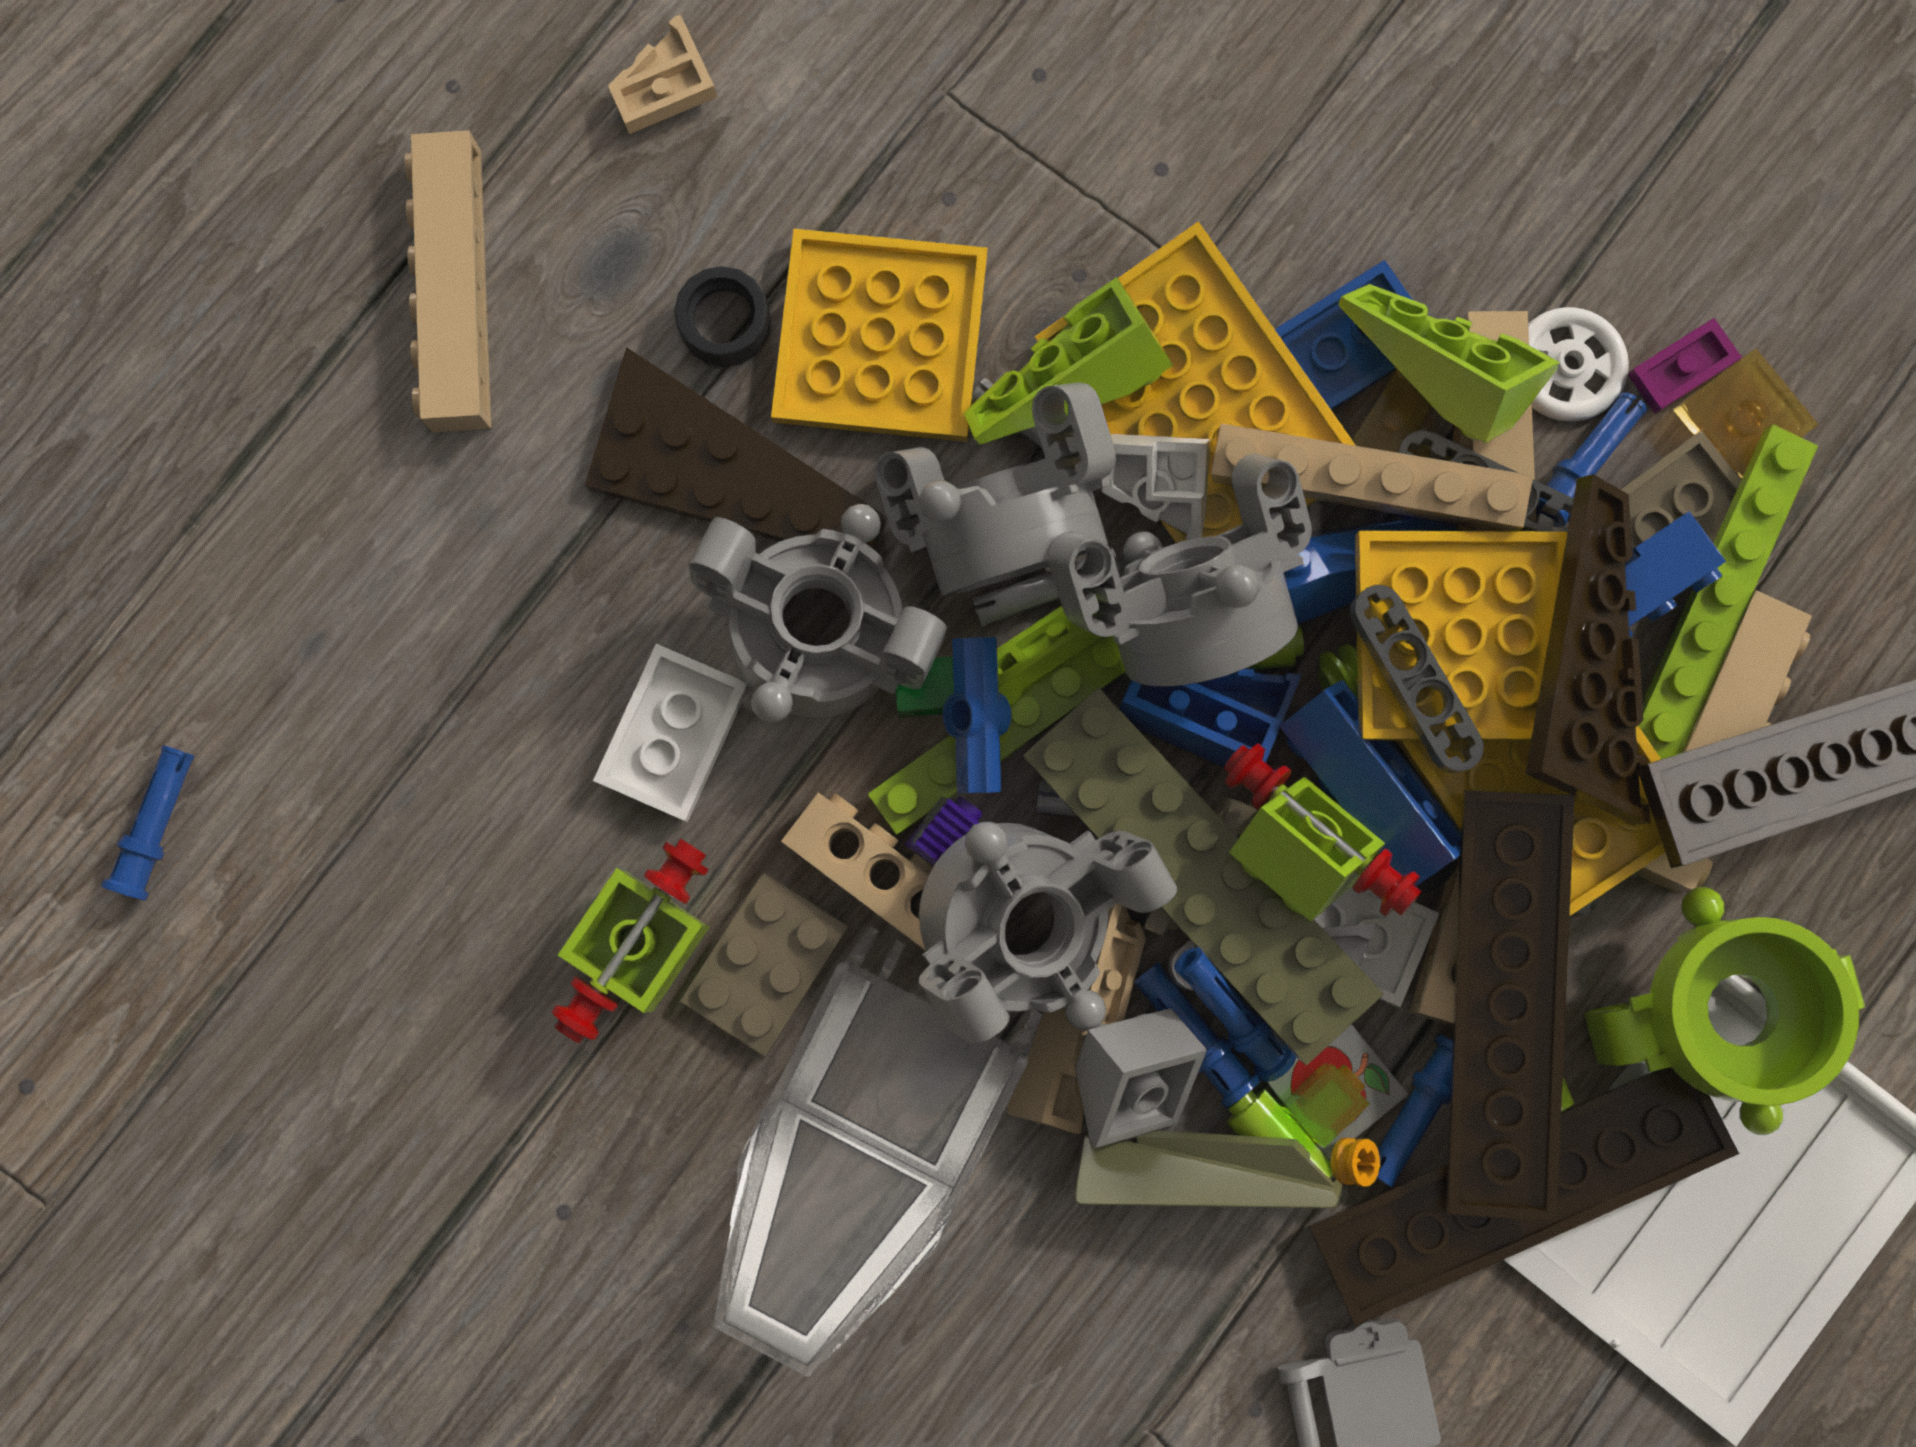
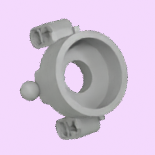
(1011, 517)
(1200, 602)
(804, 680)
(977, 886)

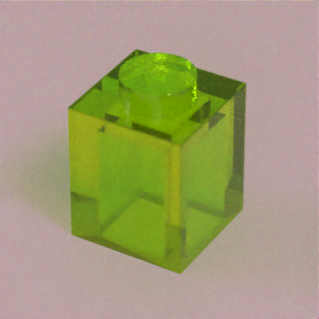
(1326, 1103)

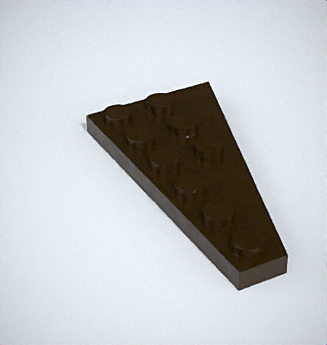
(697, 461)
(1592, 667)

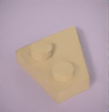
(662, 80)

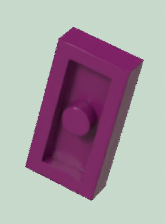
(1684, 365)

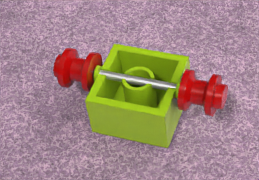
(1310, 844)
(632, 941)

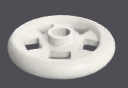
(1611, 366)

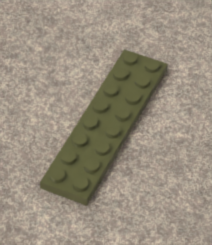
(1265, 950)

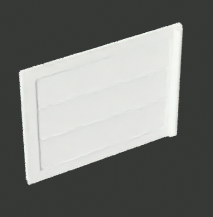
(1747, 1260)

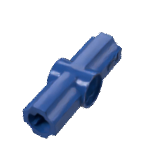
(976, 715)

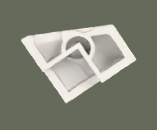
(1162, 479)

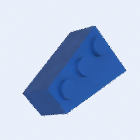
(1668, 564)
(1214, 714)

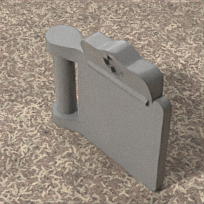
(1371, 1389)

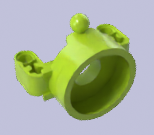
(1808, 1024)

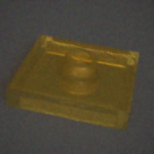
(1740, 406)

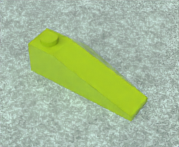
(1100, 346)
(1462, 374)

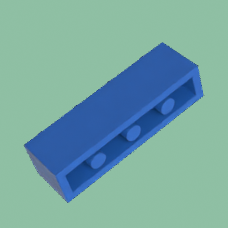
(1373, 783)

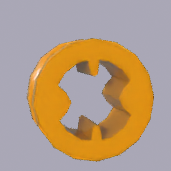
(1355, 1161)

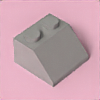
(1136, 1075)

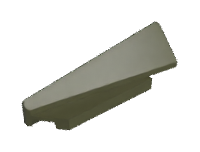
(1203, 1171)

